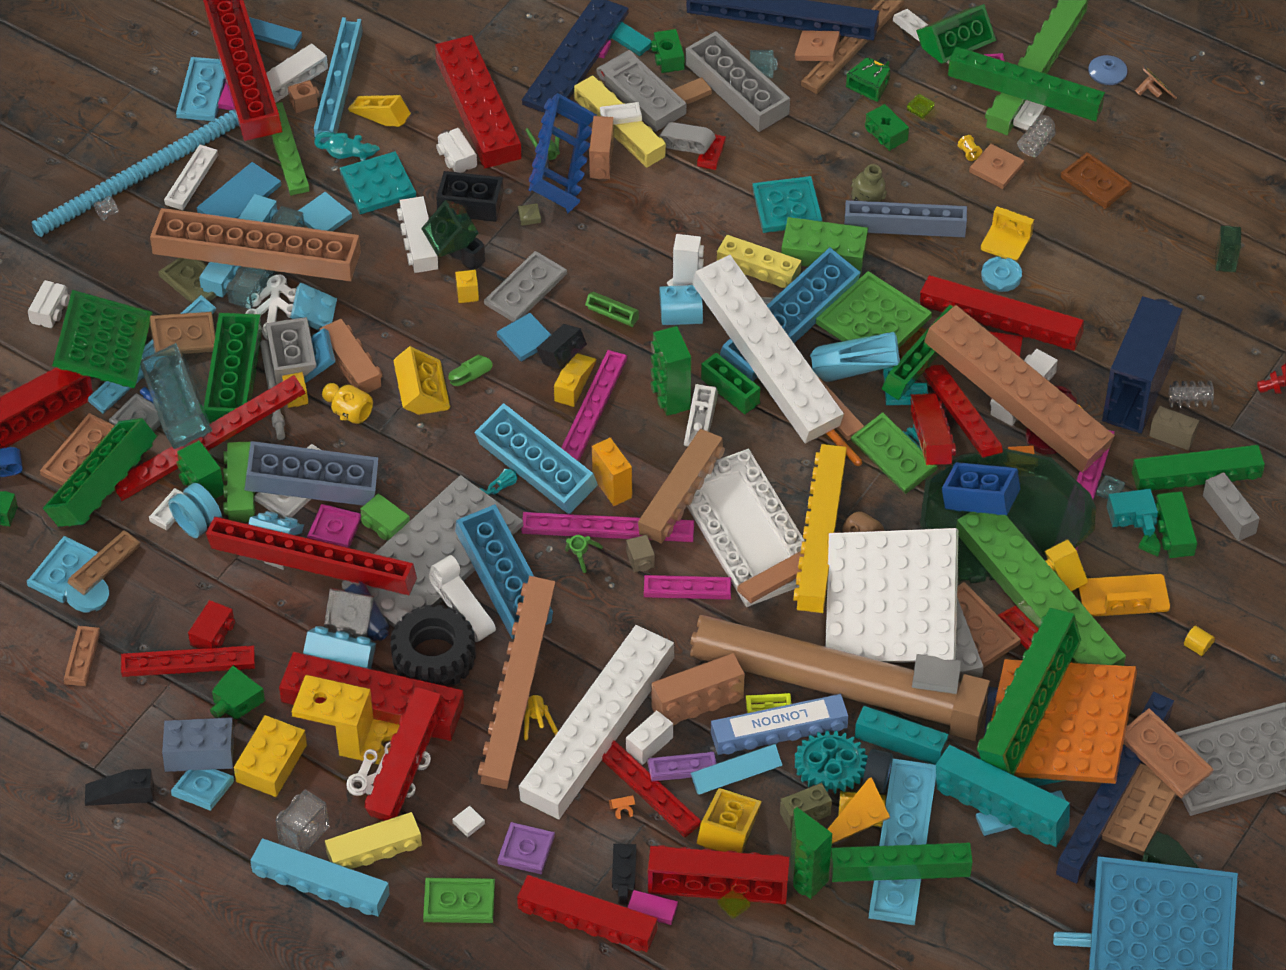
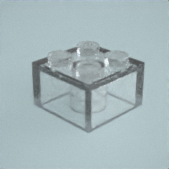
(302, 822)

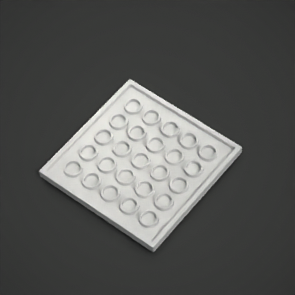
(893, 594)

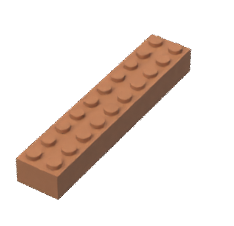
(255, 244)
(1019, 388)

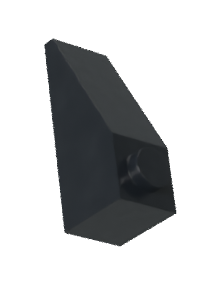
(121, 788)

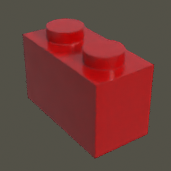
(211, 626)

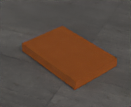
(1096, 180)

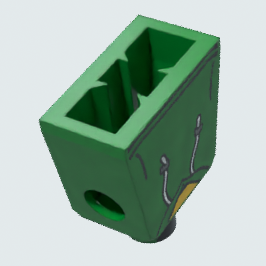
(869, 78)

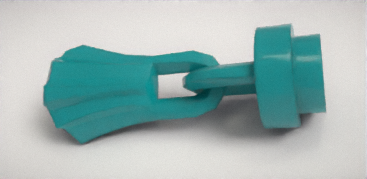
(506, 478)

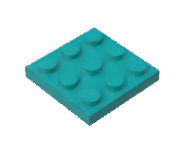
(377, 182)
(785, 199)

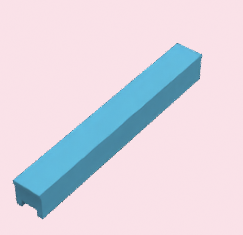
(338, 78)

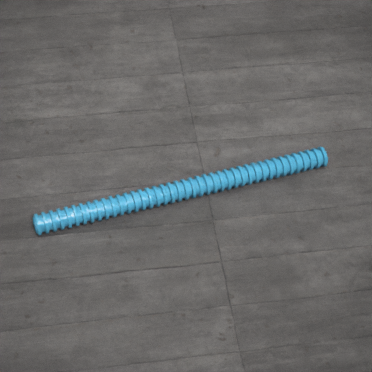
(135, 173)

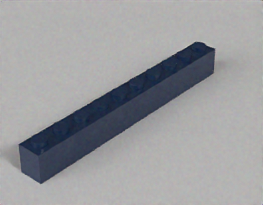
(794, 14)
(1097, 816)

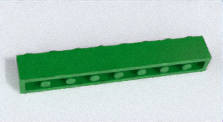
(1026, 84)

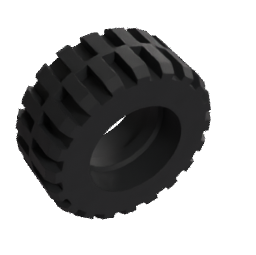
(427, 625)

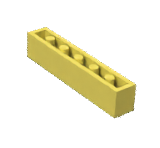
(634, 136)

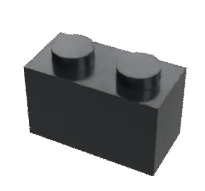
(561, 346)

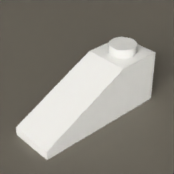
(701, 411)

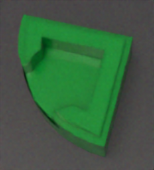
(1150, 544)

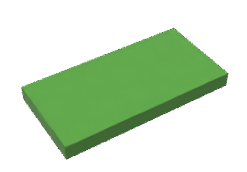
(893, 453)

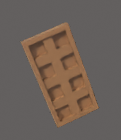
(1139, 812)

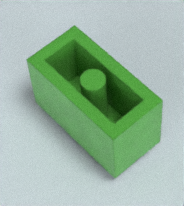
(383, 517)

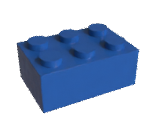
(981, 488)

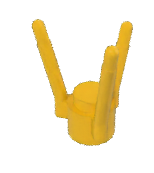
(536, 710)

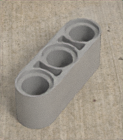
(687, 137)

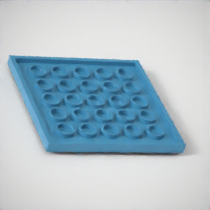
(1162, 917)

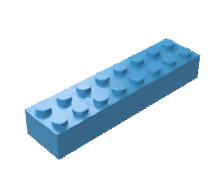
(802, 302)

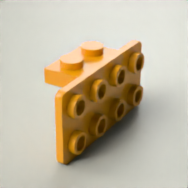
(1125, 595)

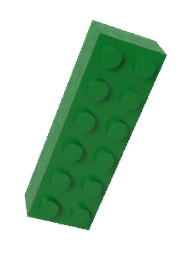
(233, 363)
(100, 472)

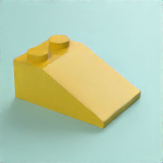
(728, 821)

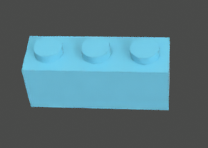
(339, 647)

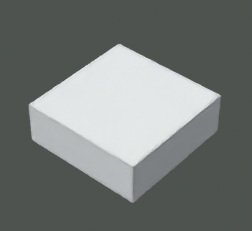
(468, 821)

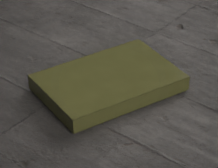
(184, 278)

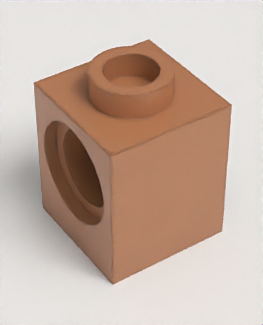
(303, 96)

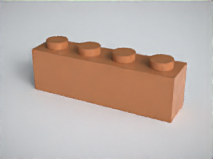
(352, 359)

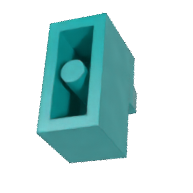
(1134, 509)

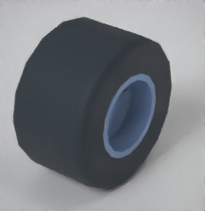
(879, 768)

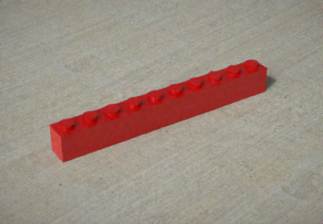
(311, 555)

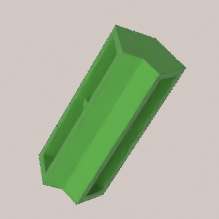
(613, 306)

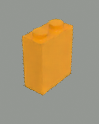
(612, 471)

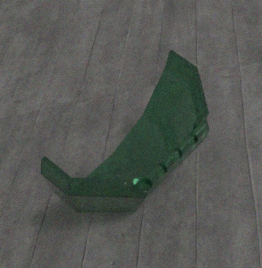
(1045, 511)

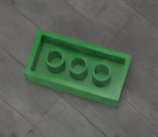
(671, 371)

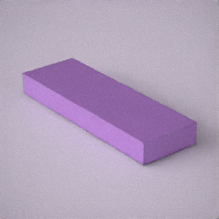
(679, 766)

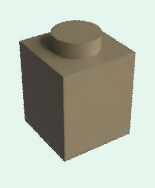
(640, 553)

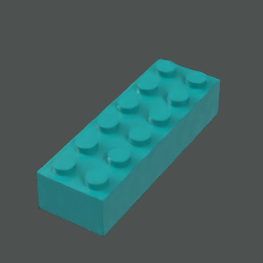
(1002, 796)

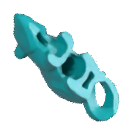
(343, 147)

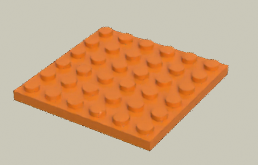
(1082, 726)

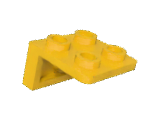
(1008, 234)

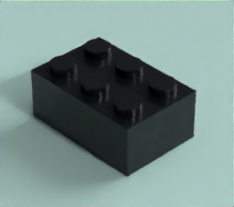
(476, 193)

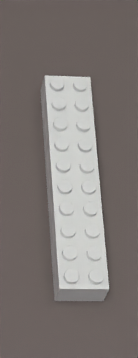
(767, 349)
(596, 722)

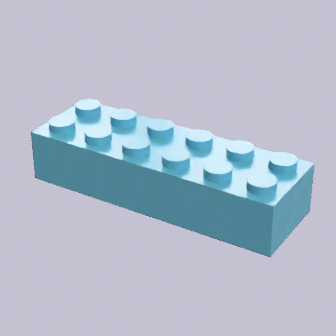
(536, 458)

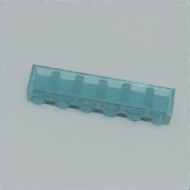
(249, 280)

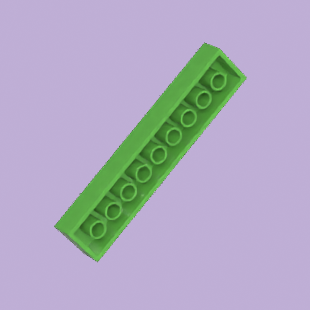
(1032, 582)

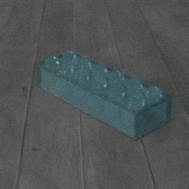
(175, 396)

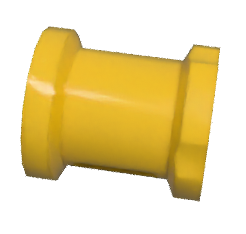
(969, 148)

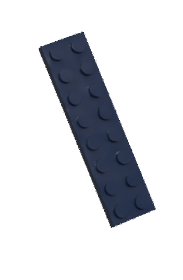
(576, 53)

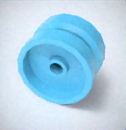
(194, 509)

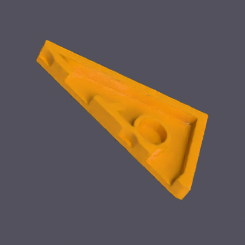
(860, 813)

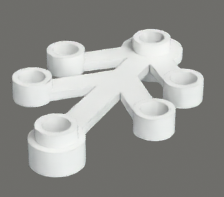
(275, 286)
(367, 781)

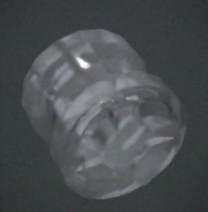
(106, 207)

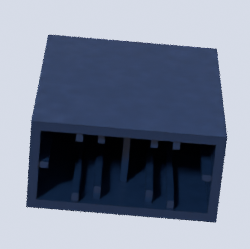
(1142, 364)

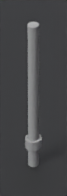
(277, 419)

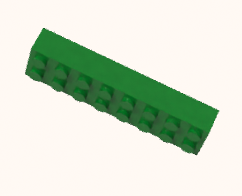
(1030, 691)

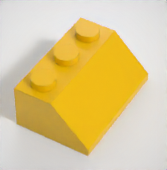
(421, 382)

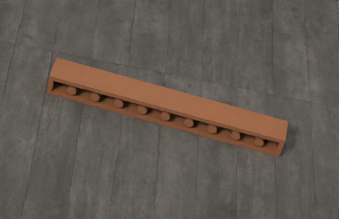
(517, 683)

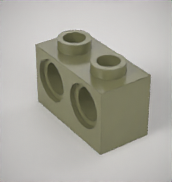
(812, 801)

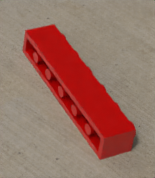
(932, 429)
(405, 754)
(587, 913)

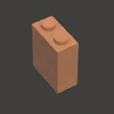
(601, 147)

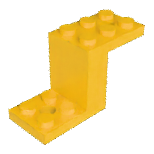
(349, 711)

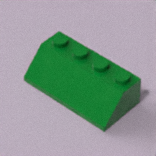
(965, 29)
(809, 854)

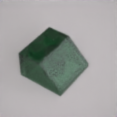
(449, 229)

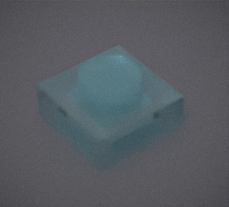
(1109, 486)

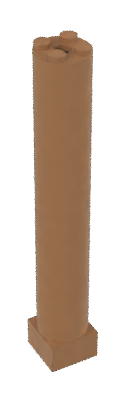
(842, 674)

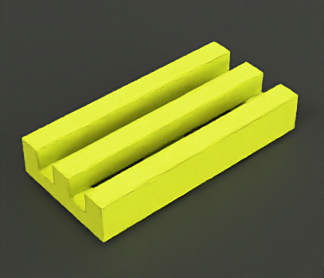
(768, 699)

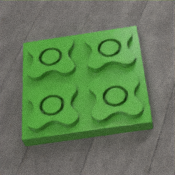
(873, 309)

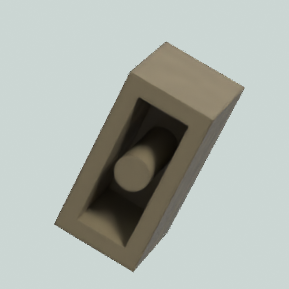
(1174, 428)

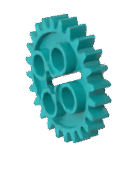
(831, 761)

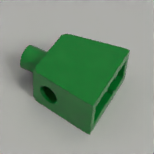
(236, 695)

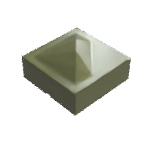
(529, 214)

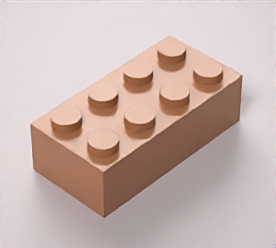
(699, 689)

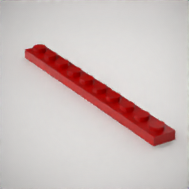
(221, 431)

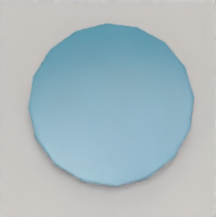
(1001, 274)
(93, 600)

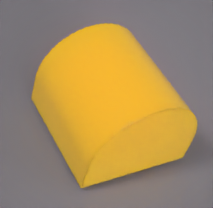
(1199, 640)

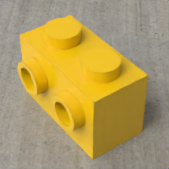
(1066, 564)

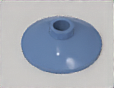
(1107, 70)

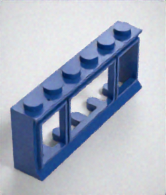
(583, 118)

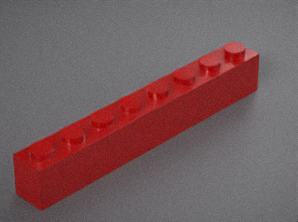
(1003, 312)

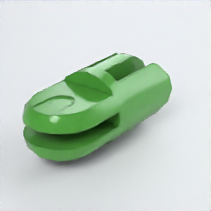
(470, 370)

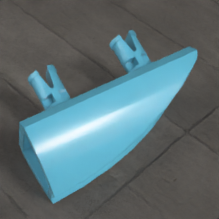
(855, 356)

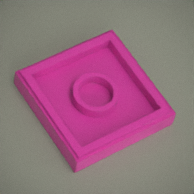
(335, 526)

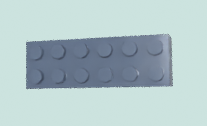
(311, 473)

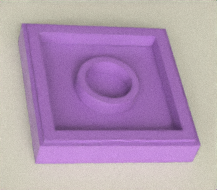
(526, 848)

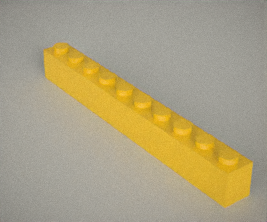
(821, 521)

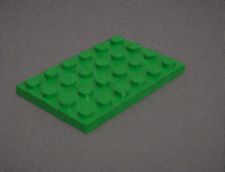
(102, 339)

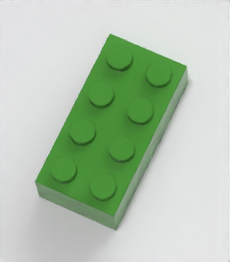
(811, 238)

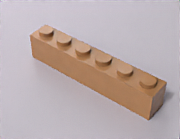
(681, 486)

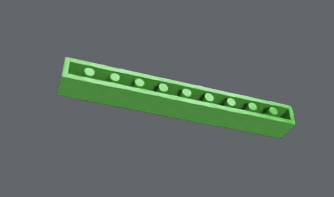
(1038, 57)

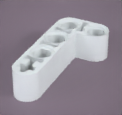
(454, 592)

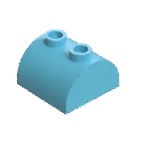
(680, 305)

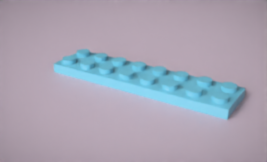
(909, 811)

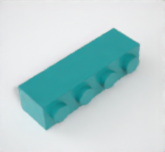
(900, 735)

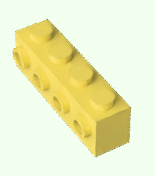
(760, 261)

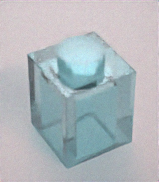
(764, 61)

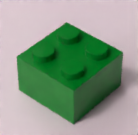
(200, 467)

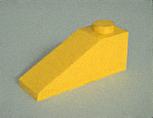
(385, 110)
(573, 379)

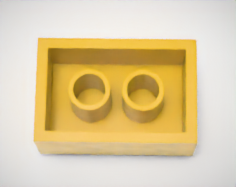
(270, 756)

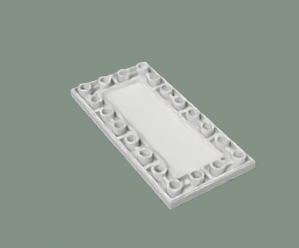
(745, 521)

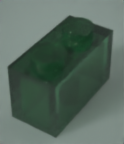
(1228, 249)

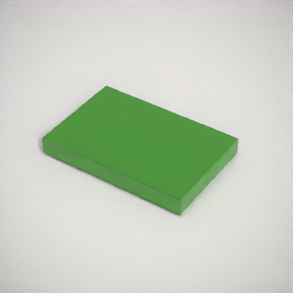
(459, 900)

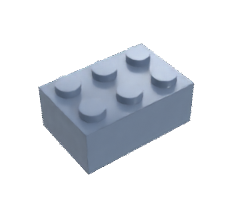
(198, 744)

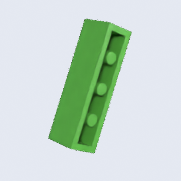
(239, 503)

